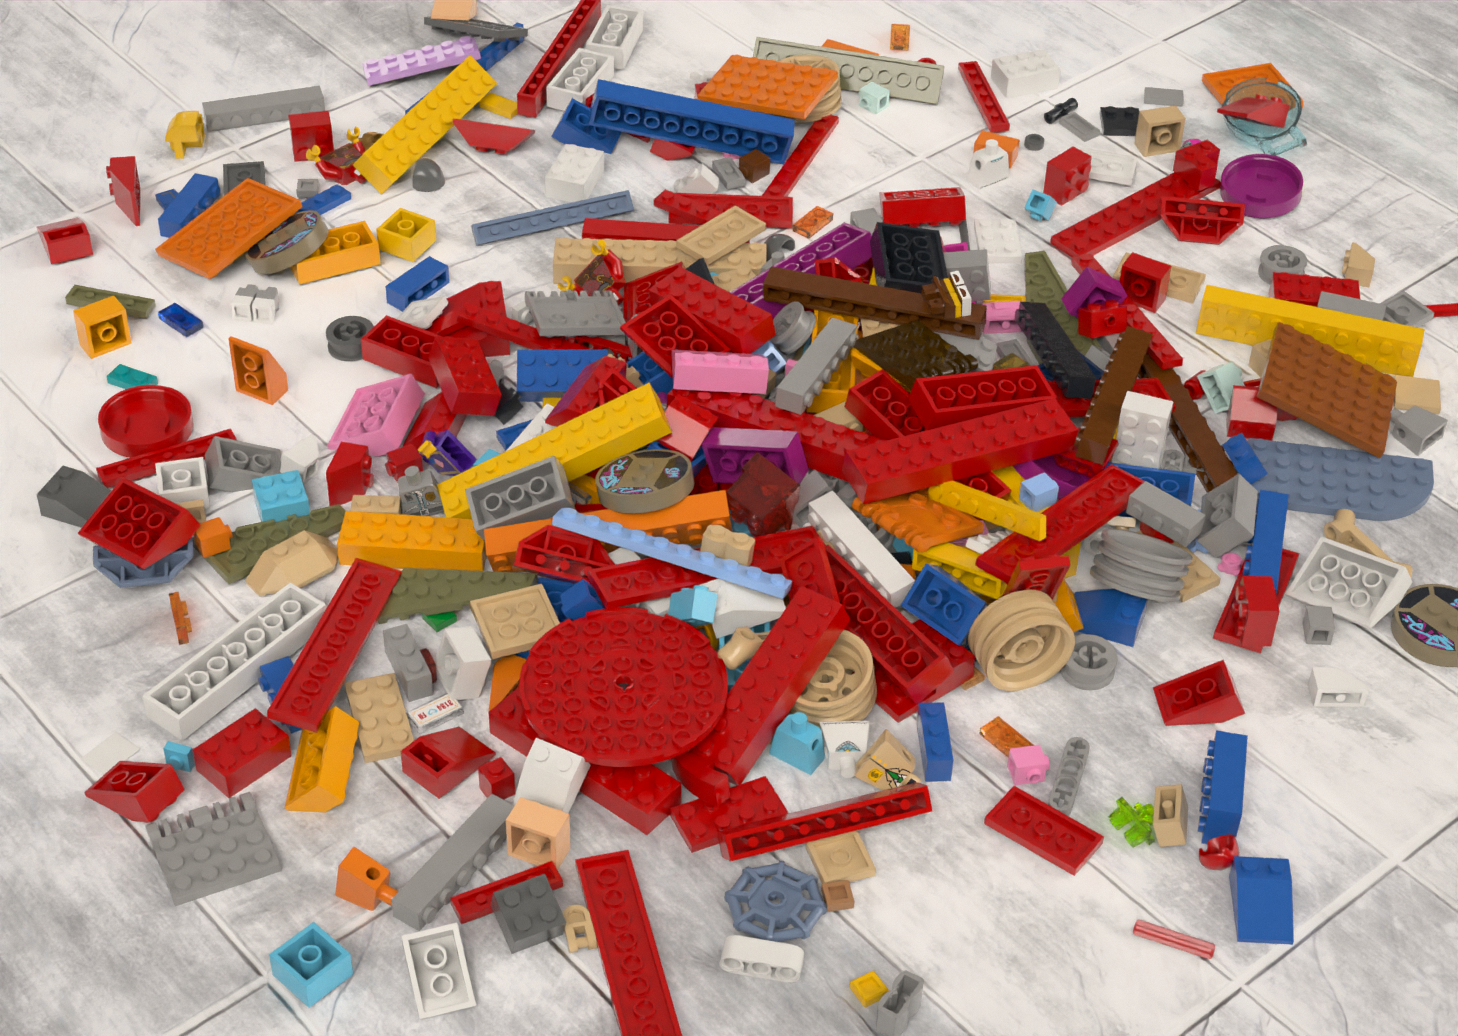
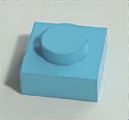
(179, 756)

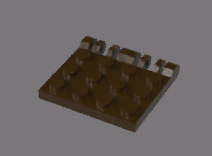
(914, 353)

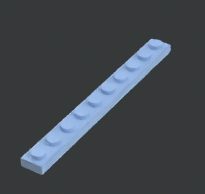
(680, 554)

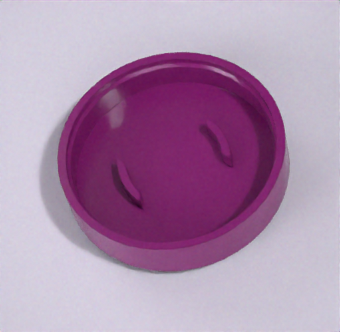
(1263, 183)
(1065, 479)

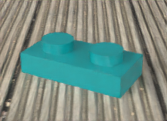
(128, 377)

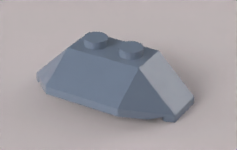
(129, 575)

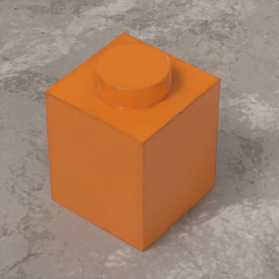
(212, 537)

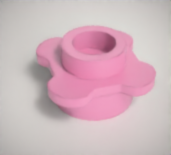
(1230, 564)

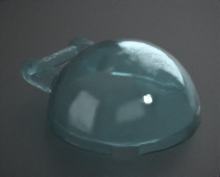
(1266, 135)

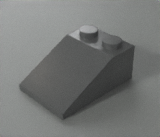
(71, 496)

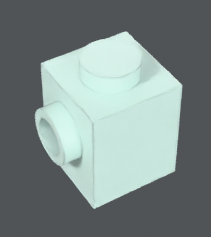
(874, 98)

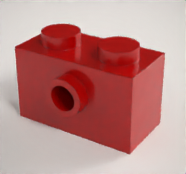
(1102, 319)

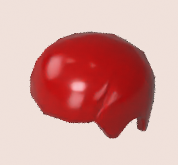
(1219, 853)

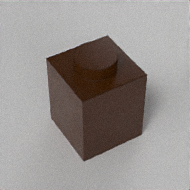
(754, 165)

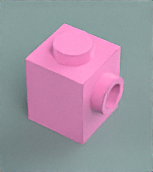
(1027, 764)

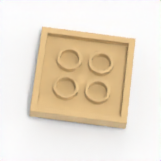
(514, 619)

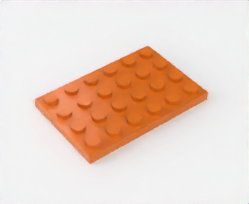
(768, 86)
(228, 228)

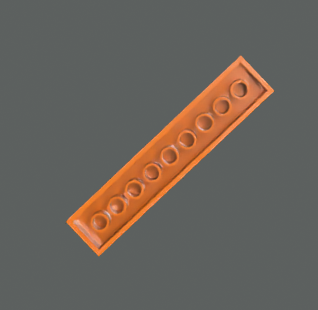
(678, 523)

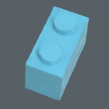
(694, 605)

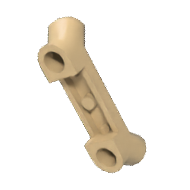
(1344, 531)
(741, 647)

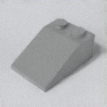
(983, 349)
(234, 464)

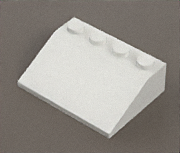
(1351, 582)

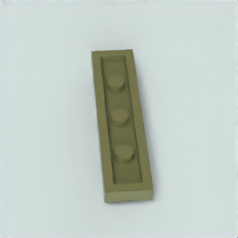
(134, 305)

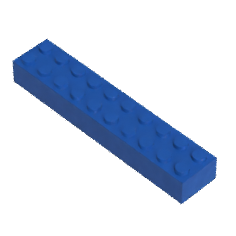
(690, 121)

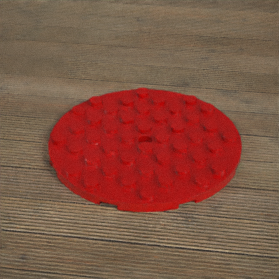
(671, 696)

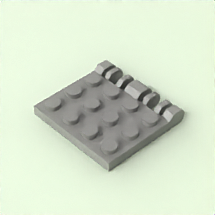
(575, 314)
(213, 852)

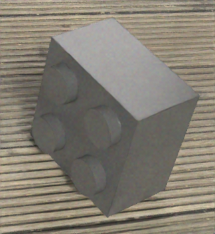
(528, 913)

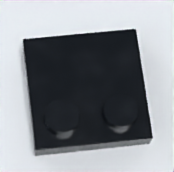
(1119, 121)

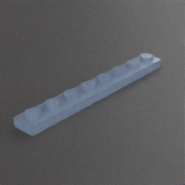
(551, 217)

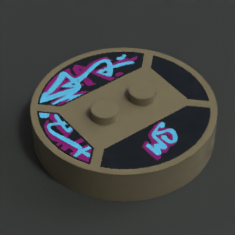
(288, 243)
(644, 481)
(1428, 624)

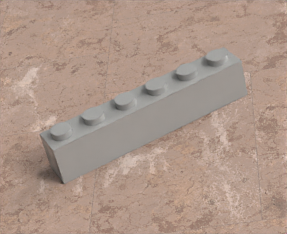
(261, 108)
(816, 366)
(452, 864)

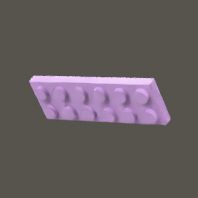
(420, 60)

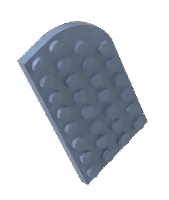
(1336, 479)

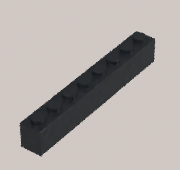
(1055, 350)

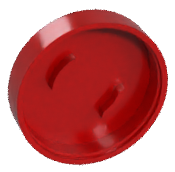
(145, 420)

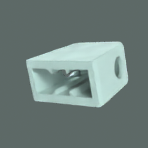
(1219, 384)

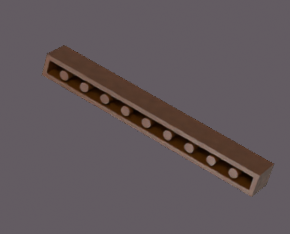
(866, 302)
(1105, 408)
(1191, 429)

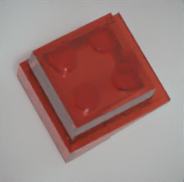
(763, 497)

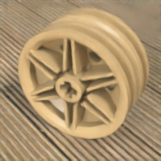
(832, 99)
(1021, 640)
(836, 693)

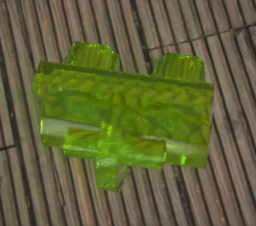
(1139, 830)

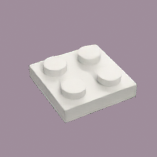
(423, 312)

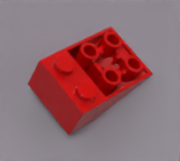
(65, 240)
(444, 759)

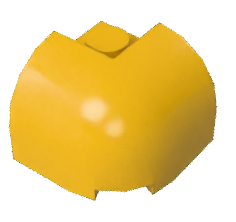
(185, 131)

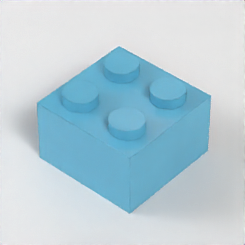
(280, 496)
(311, 964)

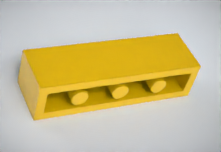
(961, 564)

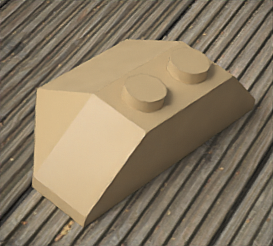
(293, 561)

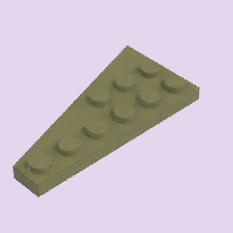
(254, 539)
(447, 590)

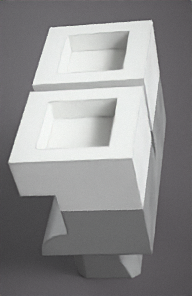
(255, 304)

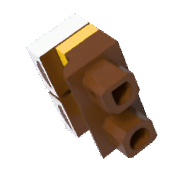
(948, 296)

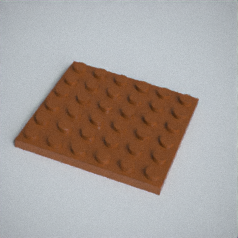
(1328, 389)

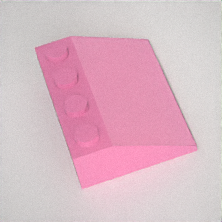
(719, 371)
(379, 415)

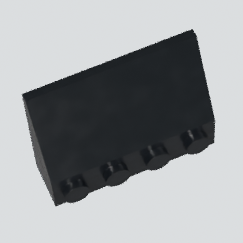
(906, 256)

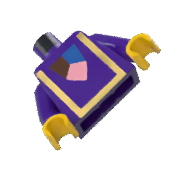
(445, 453)

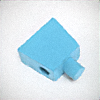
(798, 743)

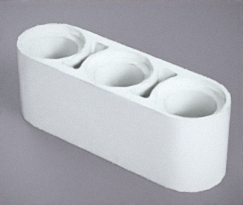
(762, 958)

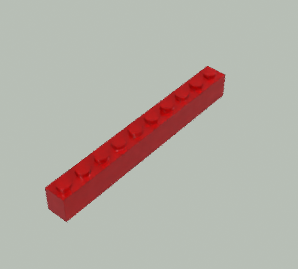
(571, 37)

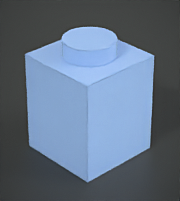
(1038, 492)

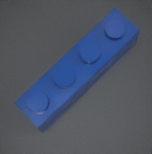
(189, 203)

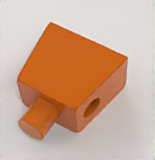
(363, 881)

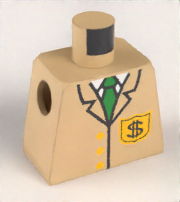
(886, 764)

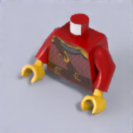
(339, 163)
(602, 274)

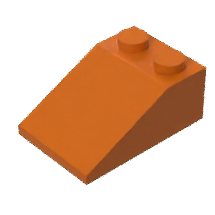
(257, 372)

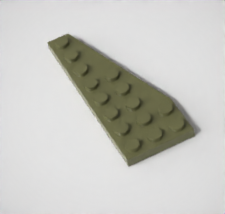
(1047, 287)

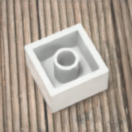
(183, 480)
(462, 663)

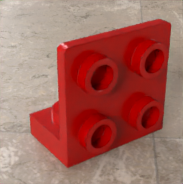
(1082, 466)

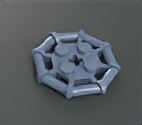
(775, 915)

